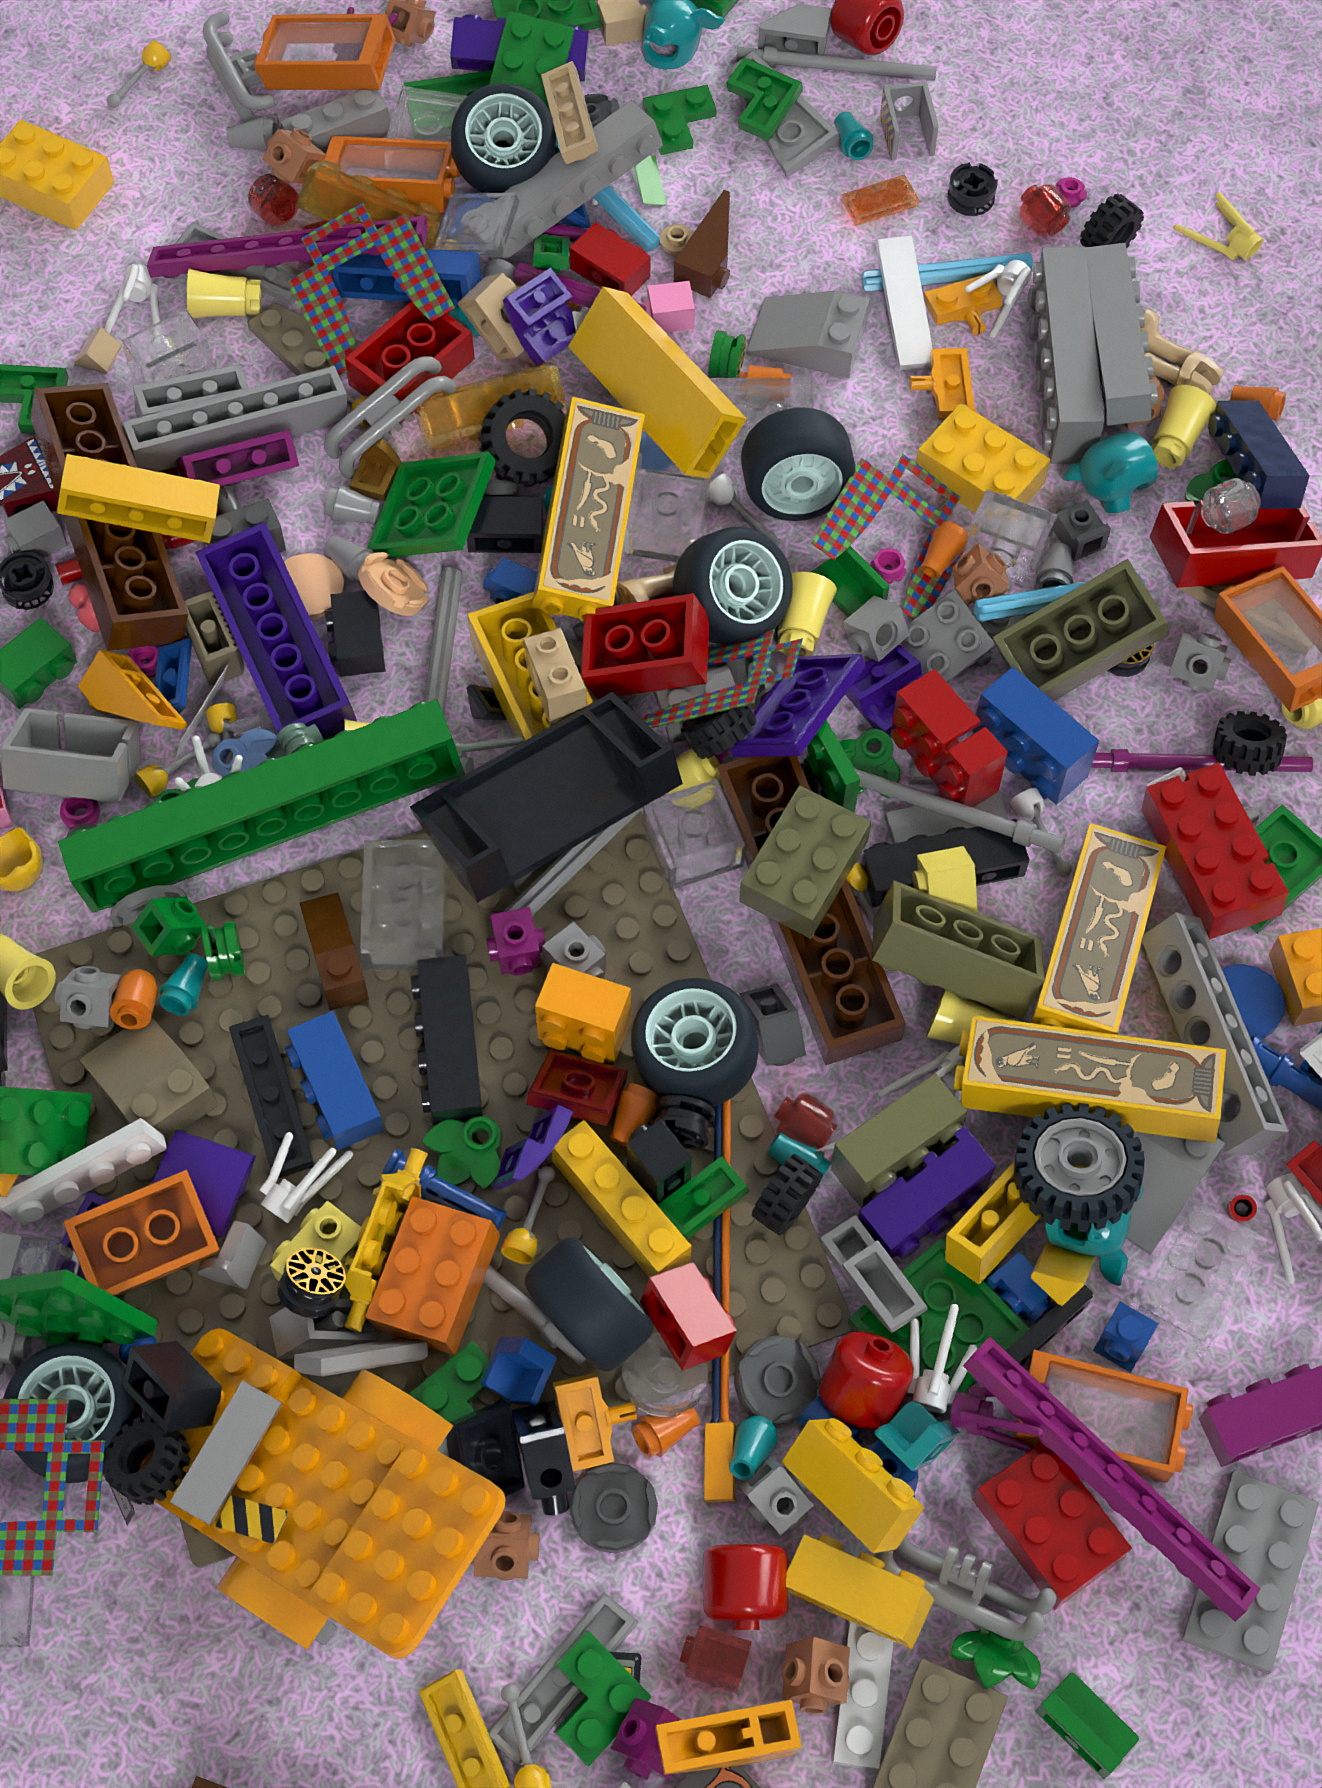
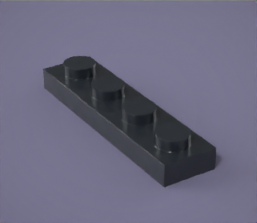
(270, 1093)

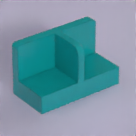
(916, 1436)

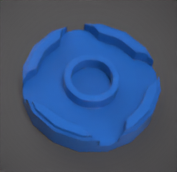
(1256, 997)

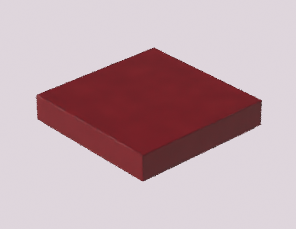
(578, 1085)

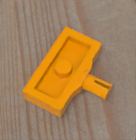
(955, 304)
(949, 380)
(588, 1420)

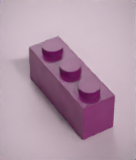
(241, 460)
(1264, 1415)

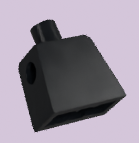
(545, 1455)

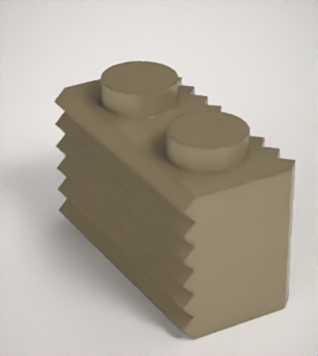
(212, 638)

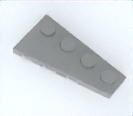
(800, 135)

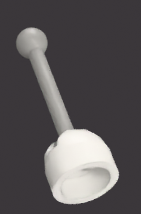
(724, 492)
(1029, 807)

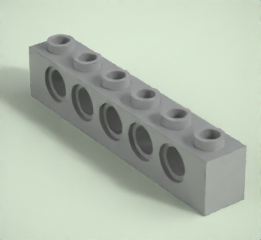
(1209, 1017)

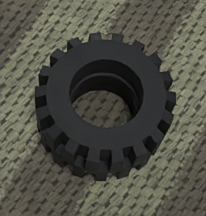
(523, 406)

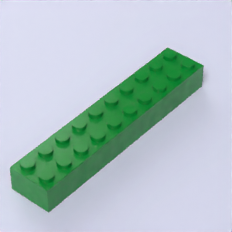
(262, 806)

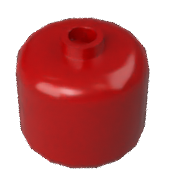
(867, 24)
(866, 1380)
(745, 1584)

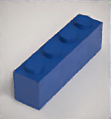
(370, 278)

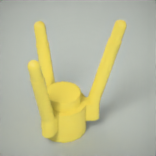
(1242, 239)

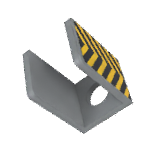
(920, 105)

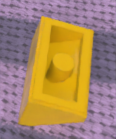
(1061, 1272)

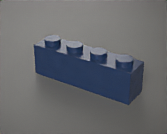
(1259, 453)

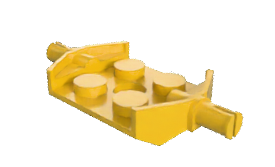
(378, 1233)

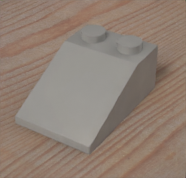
(811, 330)
(1170, 1177)

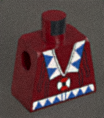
(25, 479)

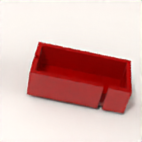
(1216, 558)
(1214, 851)

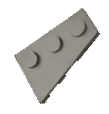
(290, 339)

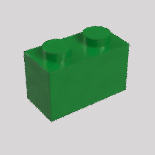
(34, 662)

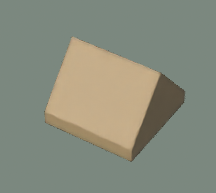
(98, 351)

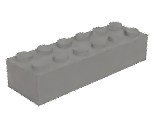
(1066, 354)

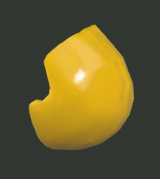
(19, 860)

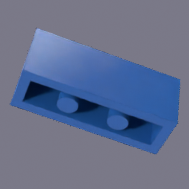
(333, 1081)

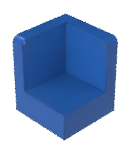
(518, 1370)

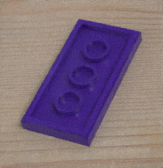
(799, 705)

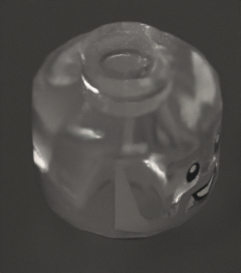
(1230, 505)

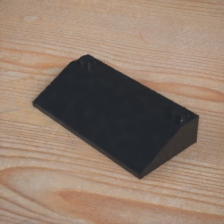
(547, 795)

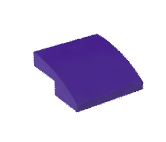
(541, 316)
(878, 684)
(529, 1153)
(215, 1171)

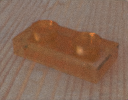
(880, 200)

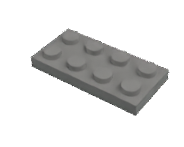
(1266, 1537)

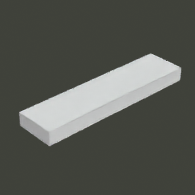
(905, 302)

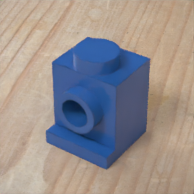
(509, 581)
(1019, 1290)
(1125, 1337)

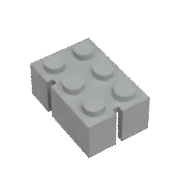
(96, 761)

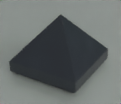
(484, 703)

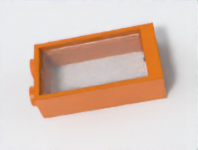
(325, 52)
(415, 167)
(1277, 633)
(1126, 1411)

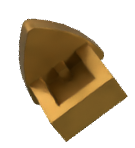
(376, 471)

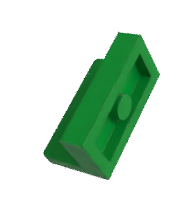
(854, 581)
(1087, 1725)

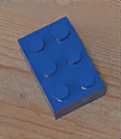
(1038, 734)

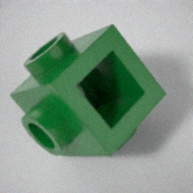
(168, 926)

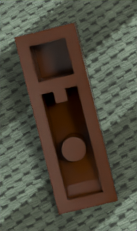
(706, 253)
(334, 951)

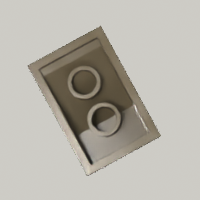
(149, 1079)

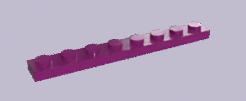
(258, 250)
(1113, 1479)

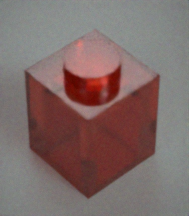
(715, 1658)

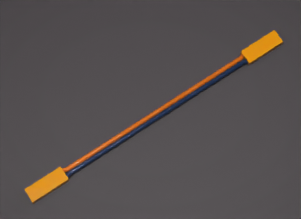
(720, 1437)

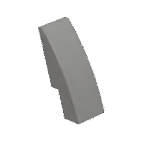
(872, 1274)

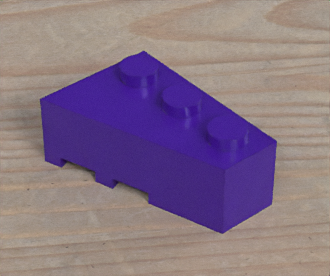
(929, 1196)

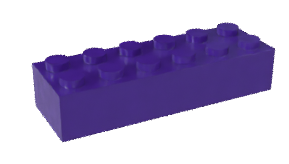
(275, 632)

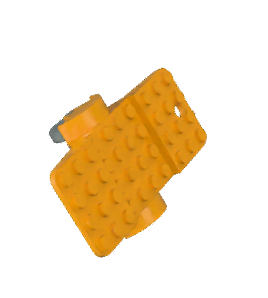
(371, 1501)

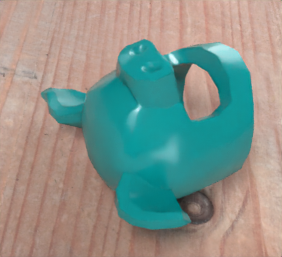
(677, 24)
(1115, 469)
(1101, 1242)

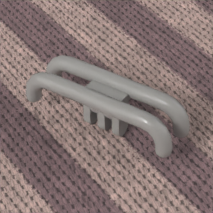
(235, 71)
(385, 411)
(962, 1590)

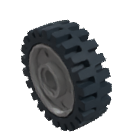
(1072, 1194)

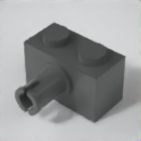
(236, 519)

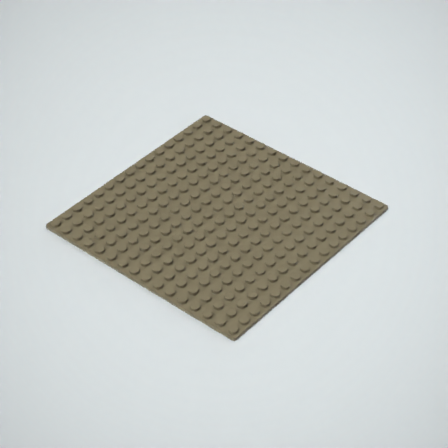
(617, 896)

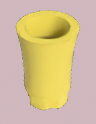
(222, 295)
(1181, 424)
(806, 611)
(24, 976)
(955, 1016)

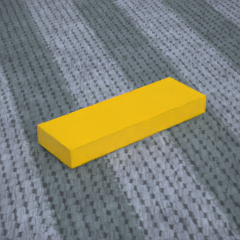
(462, 1733)

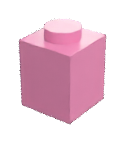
(671, 306)

